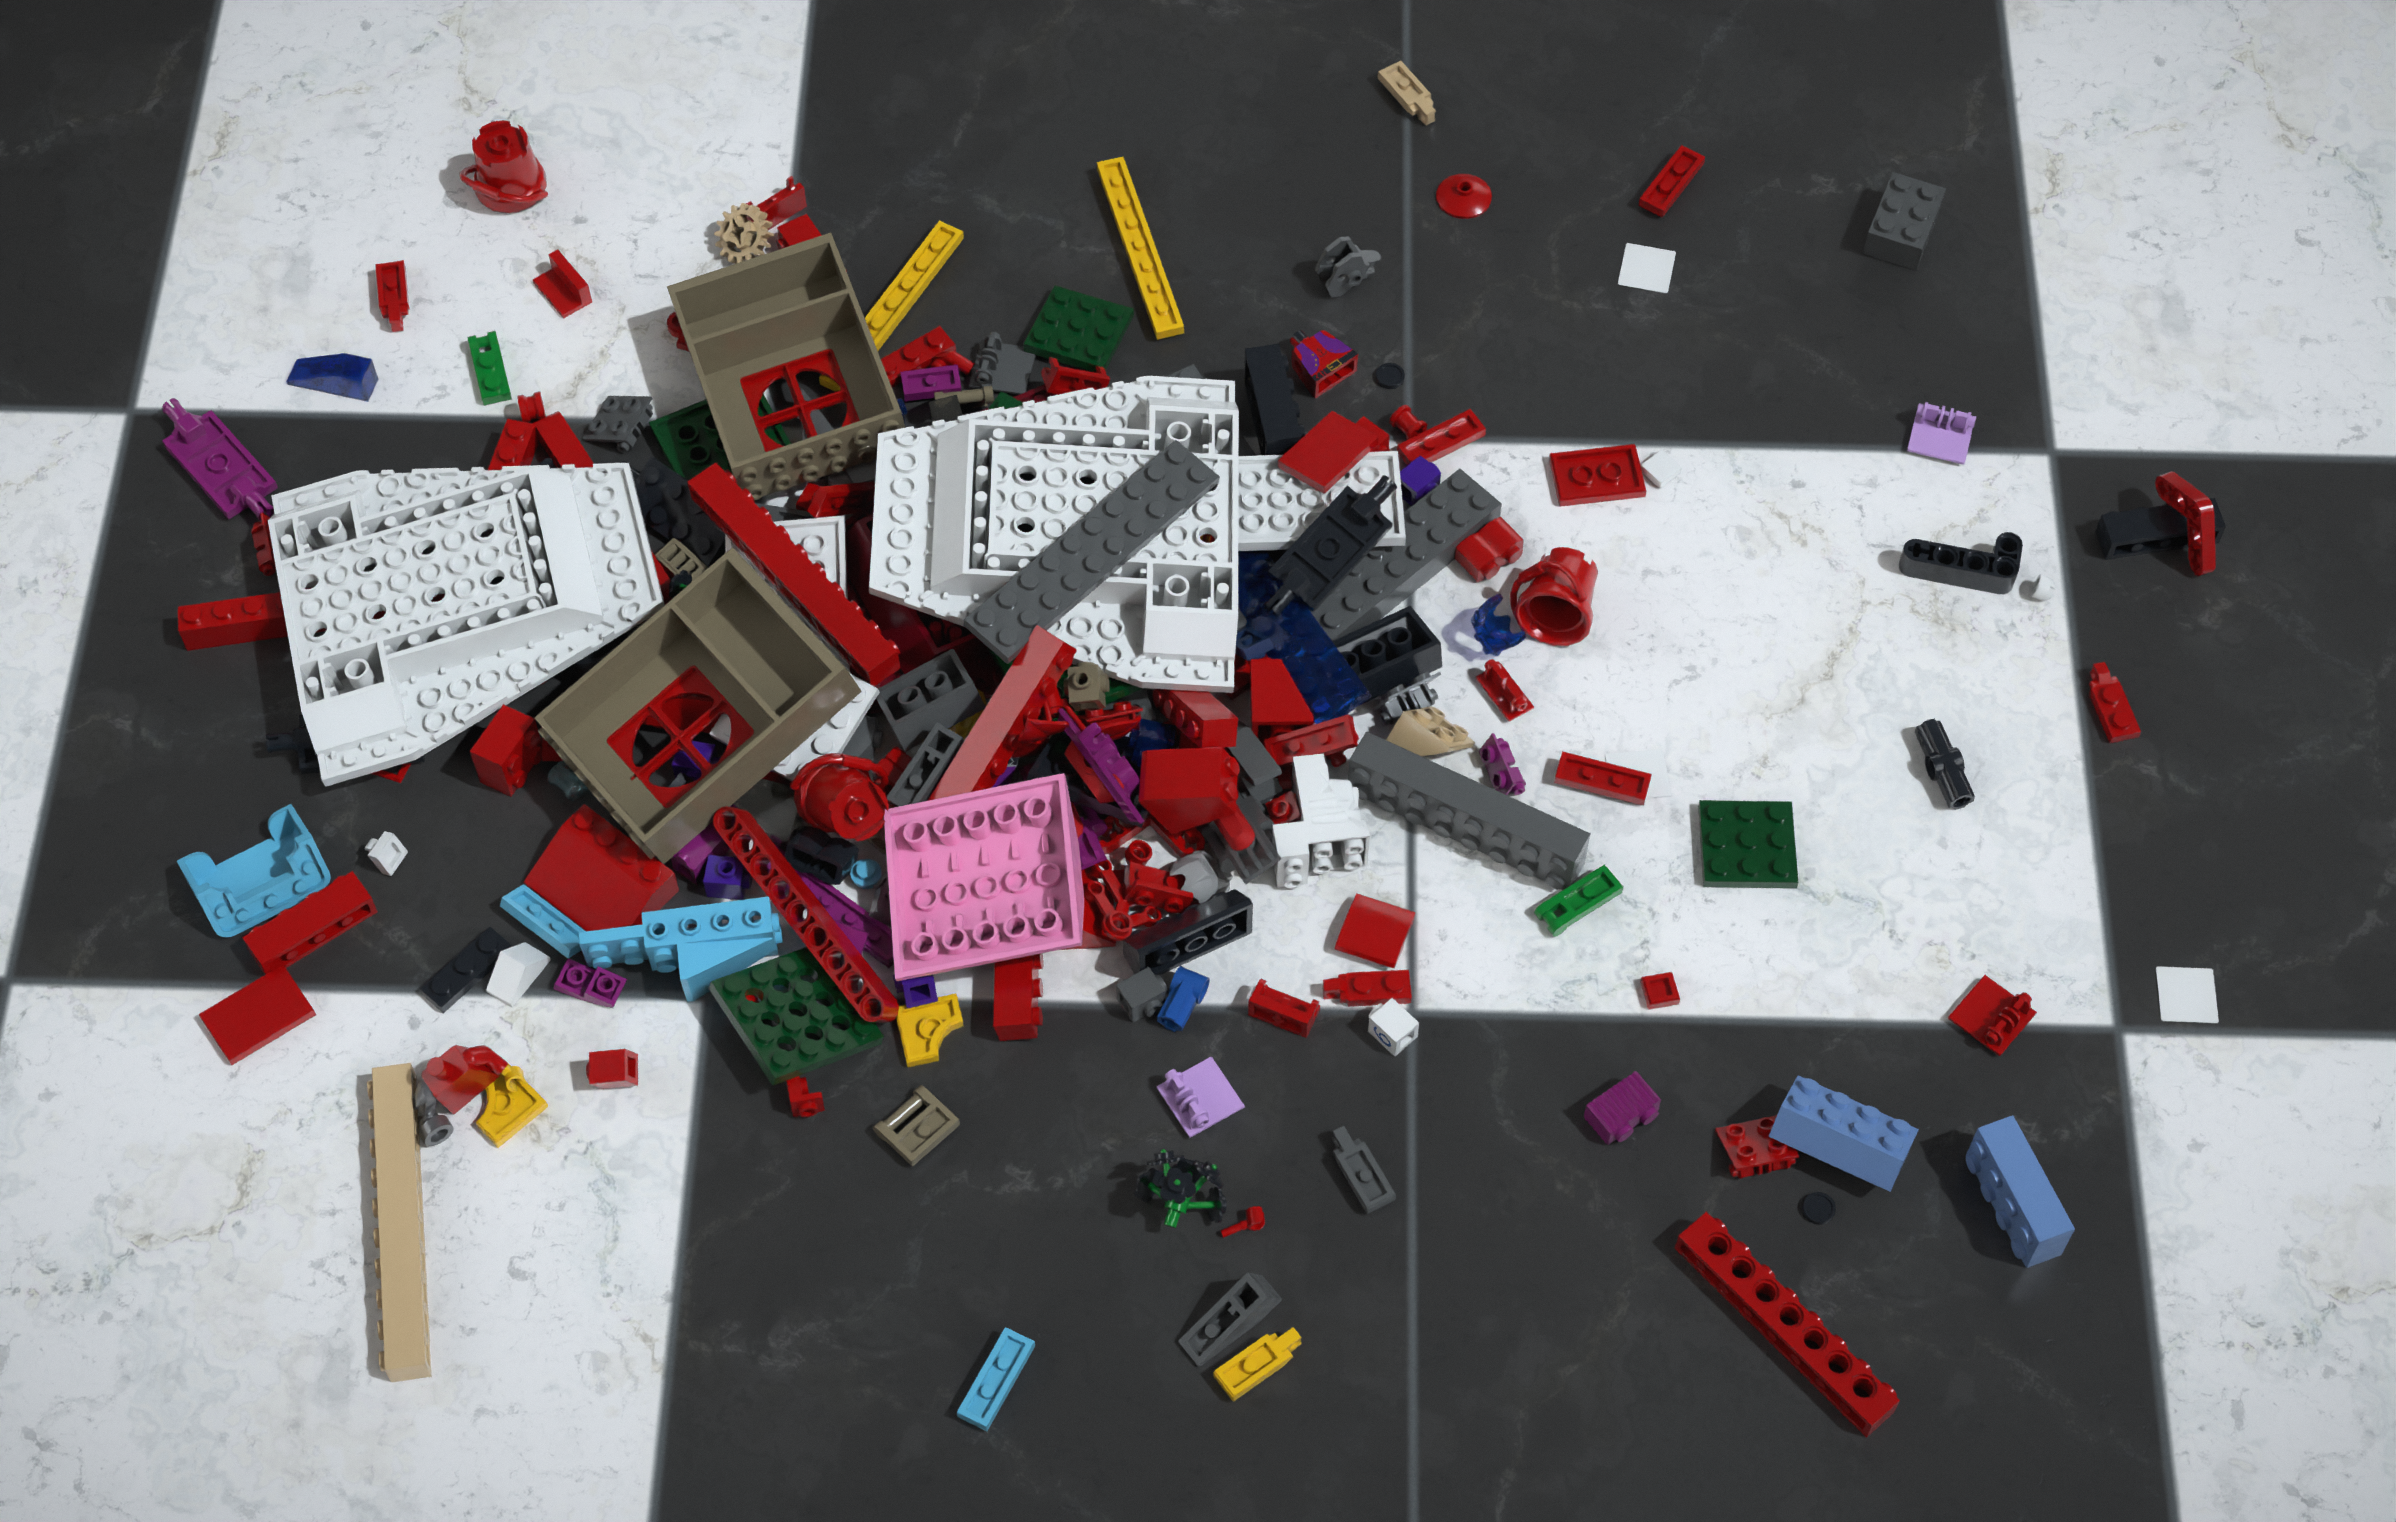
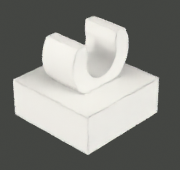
(386, 852)

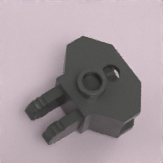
(1347, 266)

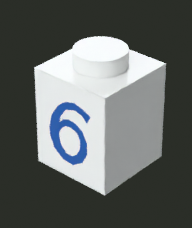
(1392, 1026)

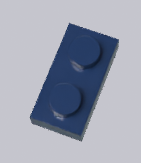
(1252, 644)

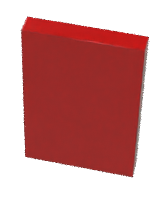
(1328, 452)
(1597, 475)
(257, 1014)

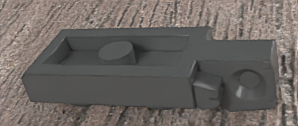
(1362, 1171)

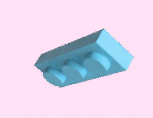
(543, 920)
(996, 1379)

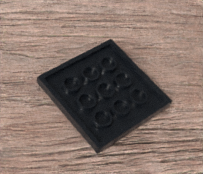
(1054, 762)

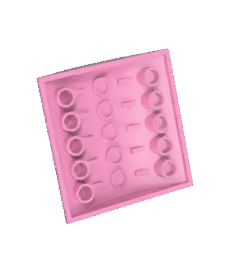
(983, 877)

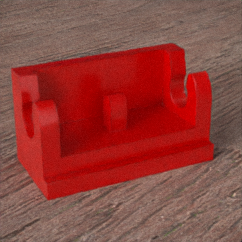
(784, 203)
(1064, 379)
(1282, 1009)

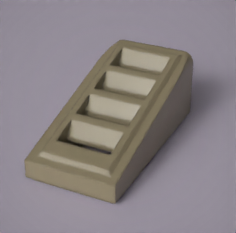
(674, 554)

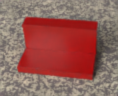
(563, 286)

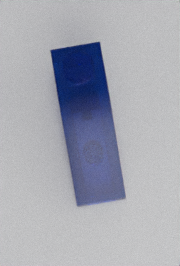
(336, 375)

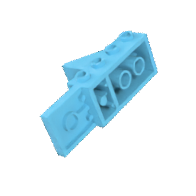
(699, 952)

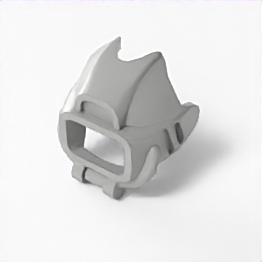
(1200, 875)

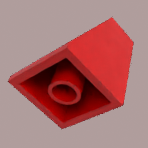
(1275, 700)
(1188, 786)

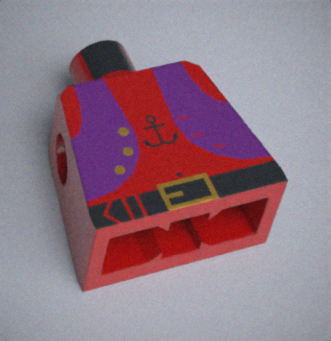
(1321, 361)

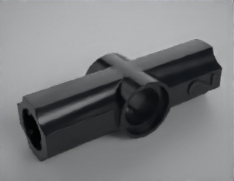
(1944, 764)

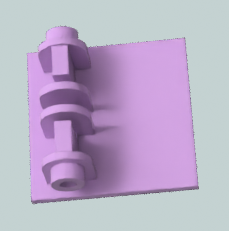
(1941, 433)
(1199, 1096)

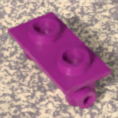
(1497, 759)

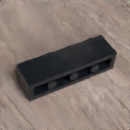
(2147, 531)

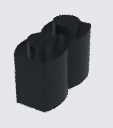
(821, 855)

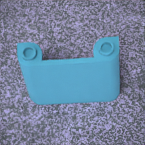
(260, 878)

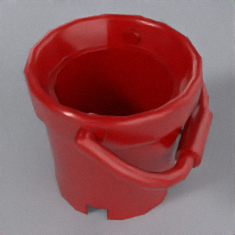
(505, 169)
(1558, 599)
(840, 796)

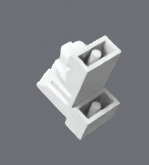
(1329, 828)

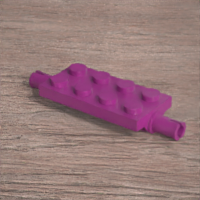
(218, 462)

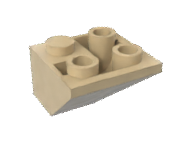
(1428, 733)

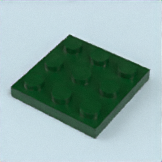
(1078, 329)
(1747, 844)

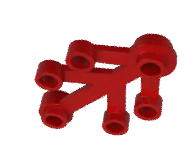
(1116, 921)

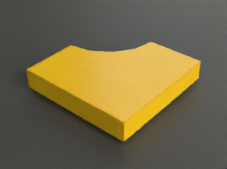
(926, 1026)
(508, 1110)

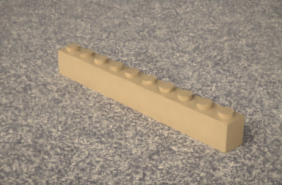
(400, 1223)

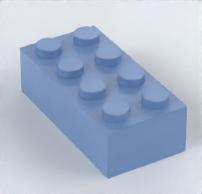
(1843, 1132)
(2019, 1192)

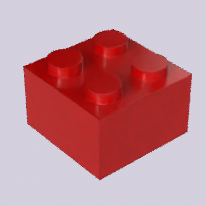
(507, 750)

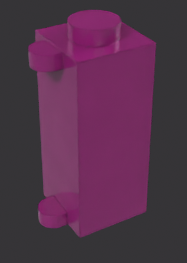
(693, 857)

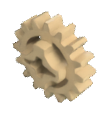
(742, 233)

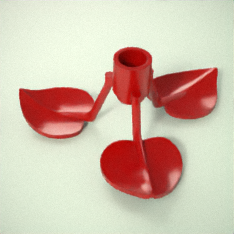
(1036, 731)

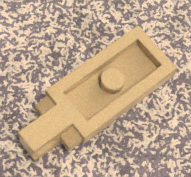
(1408, 91)

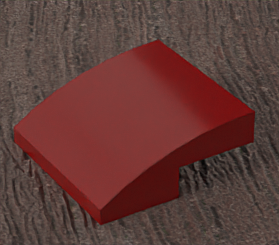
(1375, 930)

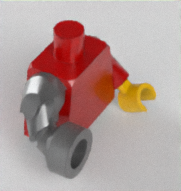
(454, 1082)

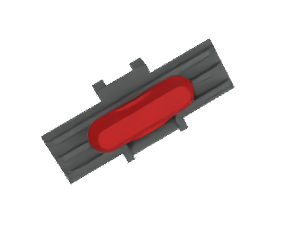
(1247, 844)

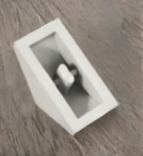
(515, 972)

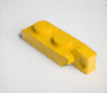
(1256, 1363)

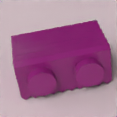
(1622, 1108)

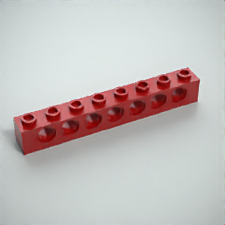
(1813, 1364)

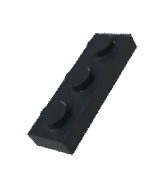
(465, 970)

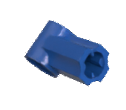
(1185, 991)

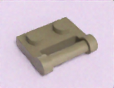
(975, 398)
(922, 1132)

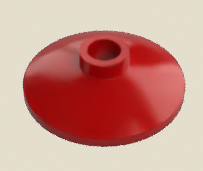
(1464, 196)

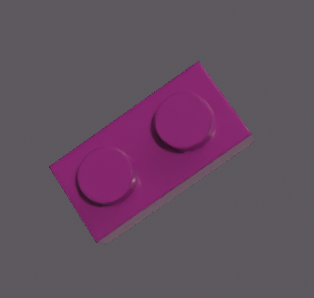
(924, 382)

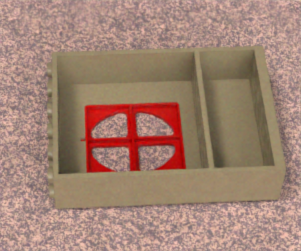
(767, 325)
(713, 639)

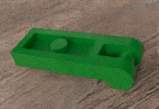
(489, 369)
(1579, 900)

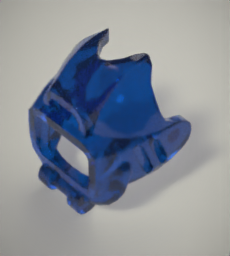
(1492, 630)

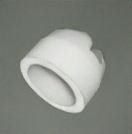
(2041, 588)

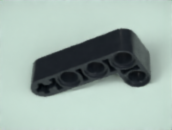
(1924, 561)

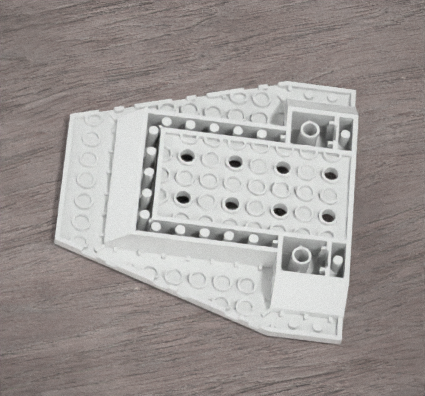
(955, 500)
(428, 669)

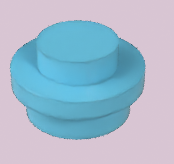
(865, 873)

